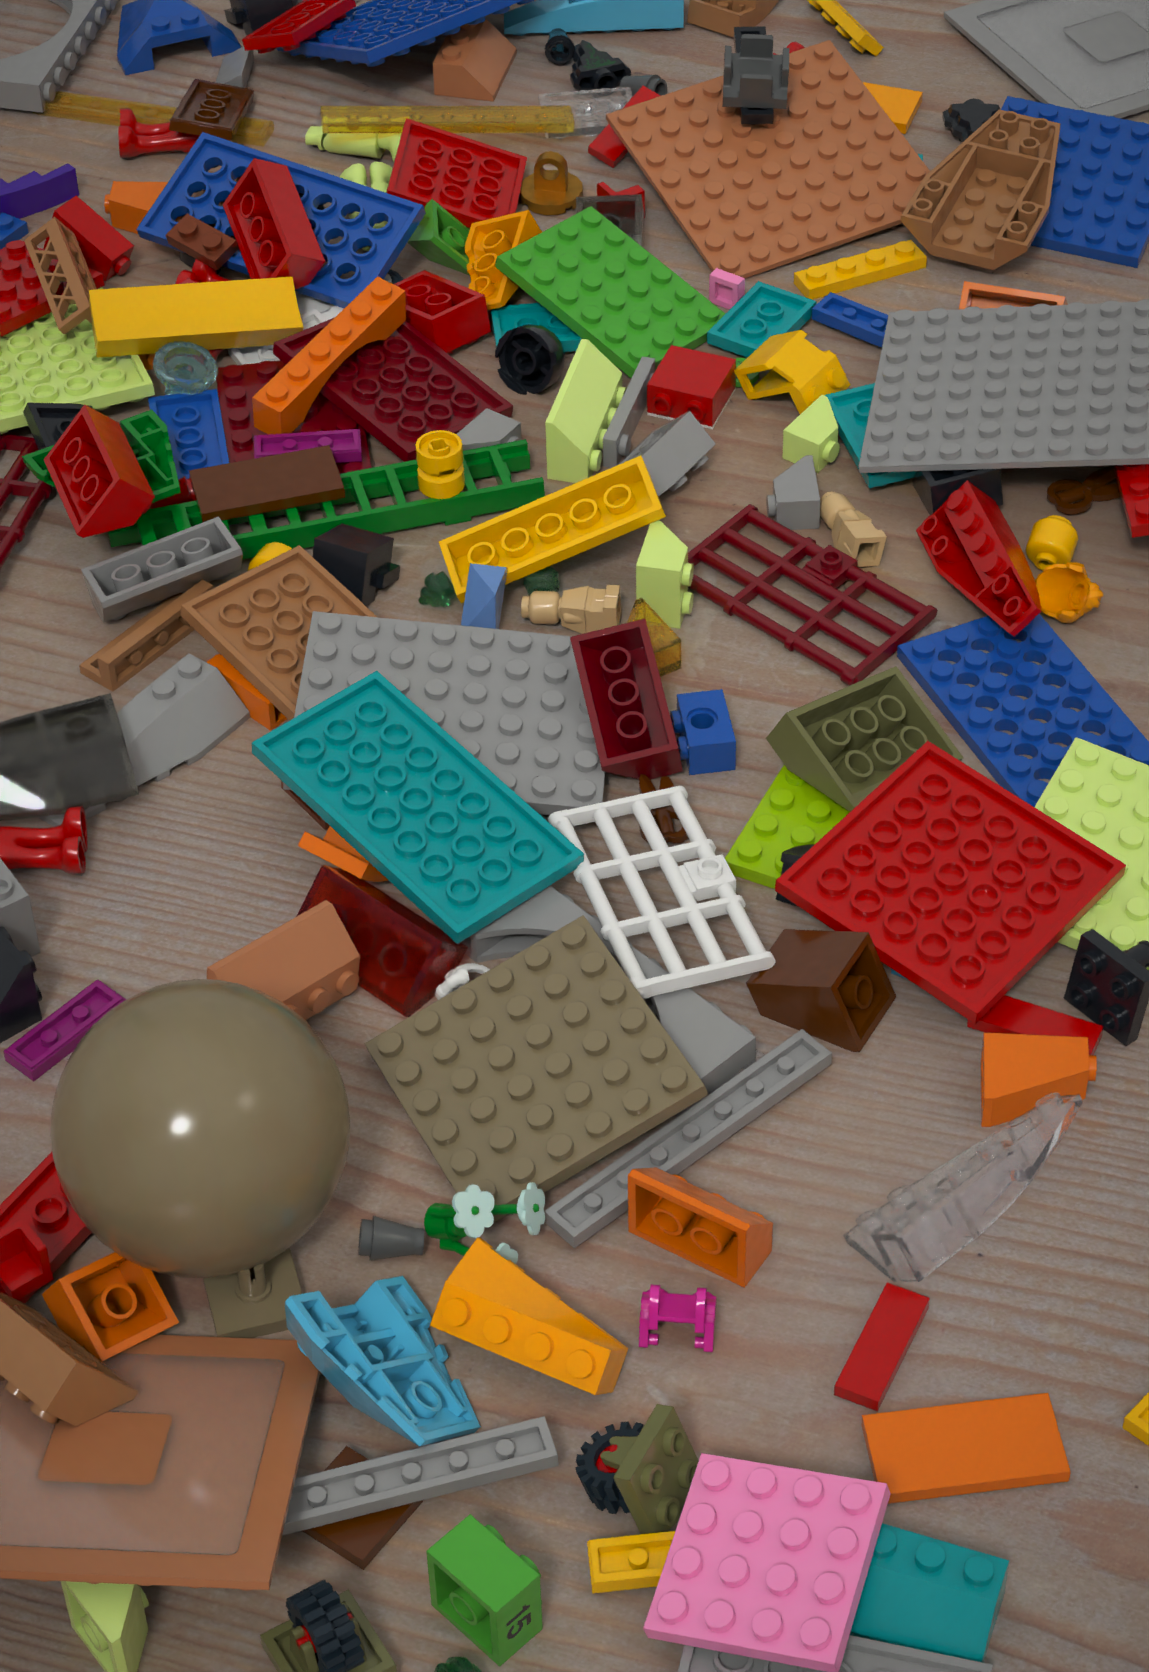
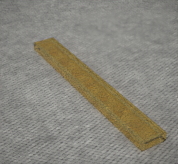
(107, 111)
(448, 118)

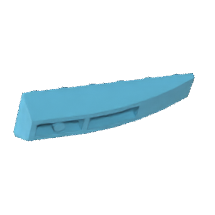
(594, 15)

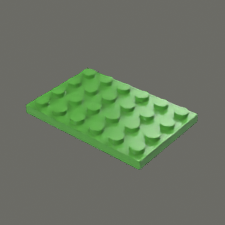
(610, 290)

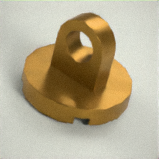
(550, 190)

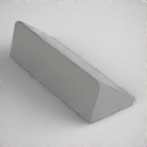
(236, 68)

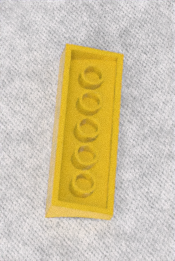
(199, 313)
(557, 525)

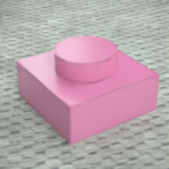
(725, 288)

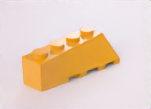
(516, 1317)

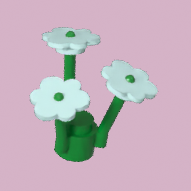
(474, 1211)

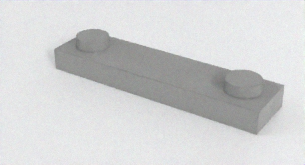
(626, 418)

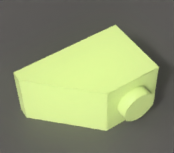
(813, 434)

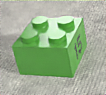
(485, 1589)

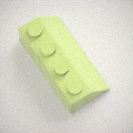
(582, 415)

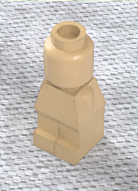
(852, 530)
(578, 608)

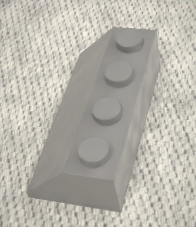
(162, 569)

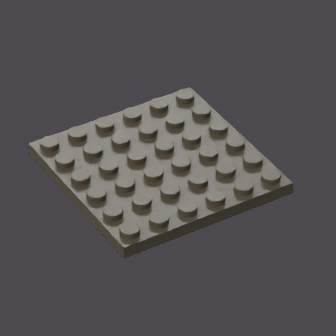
(535, 1068)

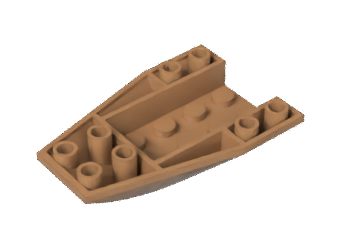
(988, 192)

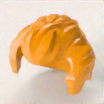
(1067, 592)

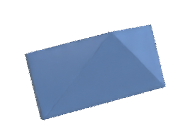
(484, 596)

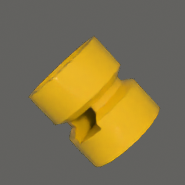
(440, 464)

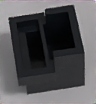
(255, 12)
(357, 559)

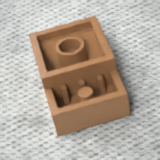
(726, 14)

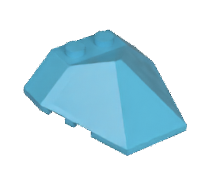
(384, 1360)

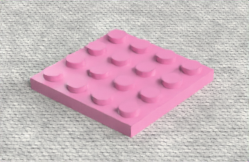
(768, 1562)

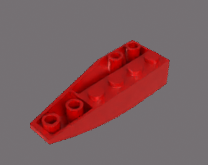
(982, 557)

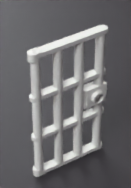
(689, 882)

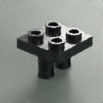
(1110, 985)

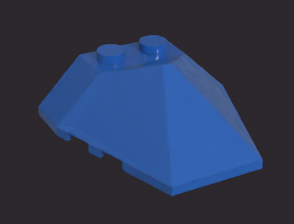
(166, 22)

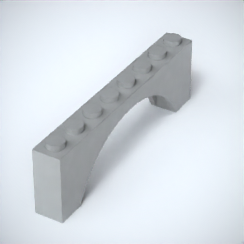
(36, 74)
(699, 1028)

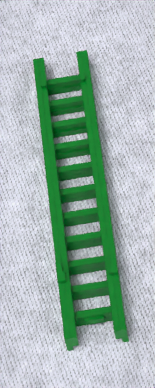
(359, 487)

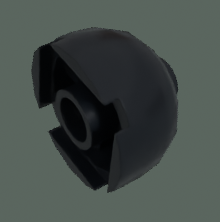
(530, 359)

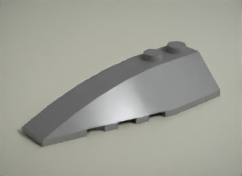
(673, 451)
(175, 722)

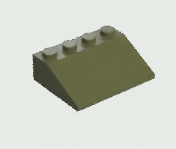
(857, 736)

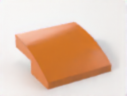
(341, 854)

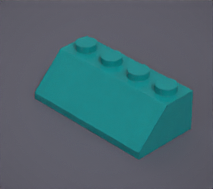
(930, 1595)

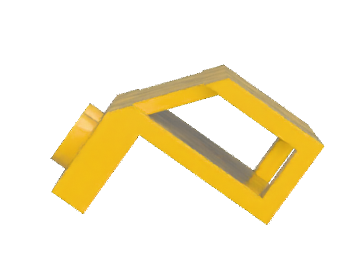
(796, 369)

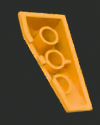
(486, 242)

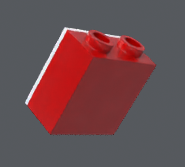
(691, 383)

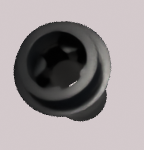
(559, 47)

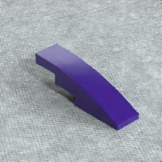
(37, 192)

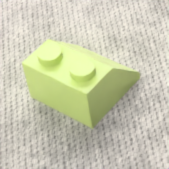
(665, 575)
(109, 1621)

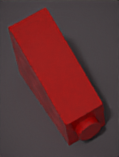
(100, 243)

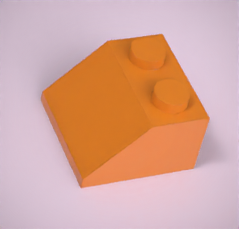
(110, 1306)

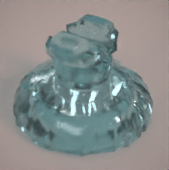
(185, 368)

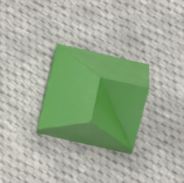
(441, 238)

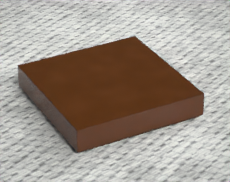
(362, 1536)

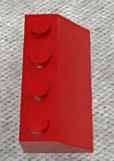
(272, 225)
(98, 475)

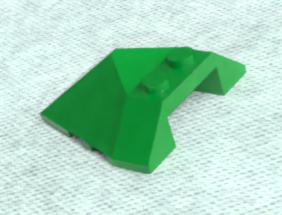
(152, 449)

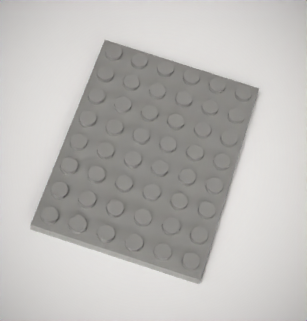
(495, 691)

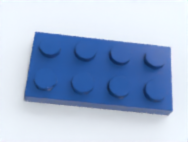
(193, 429)

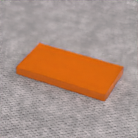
(966, 1447)

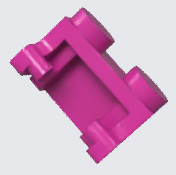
(679, 1308)

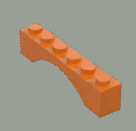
(290, 393)

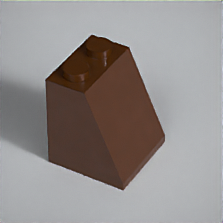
(825, 986)

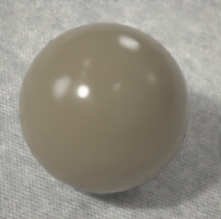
(200, 1128)

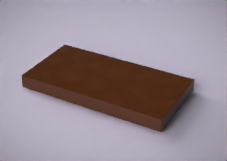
(212, 109)
(267, 484)

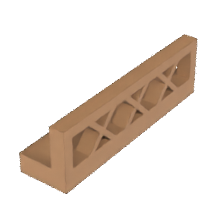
(69, 269)
(142, 641)

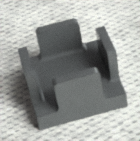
(755, 74)

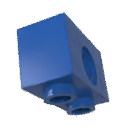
(704, 732)

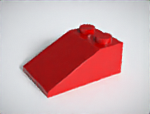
(444, 310)

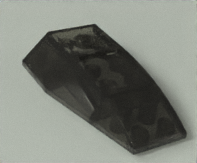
(63, 760)

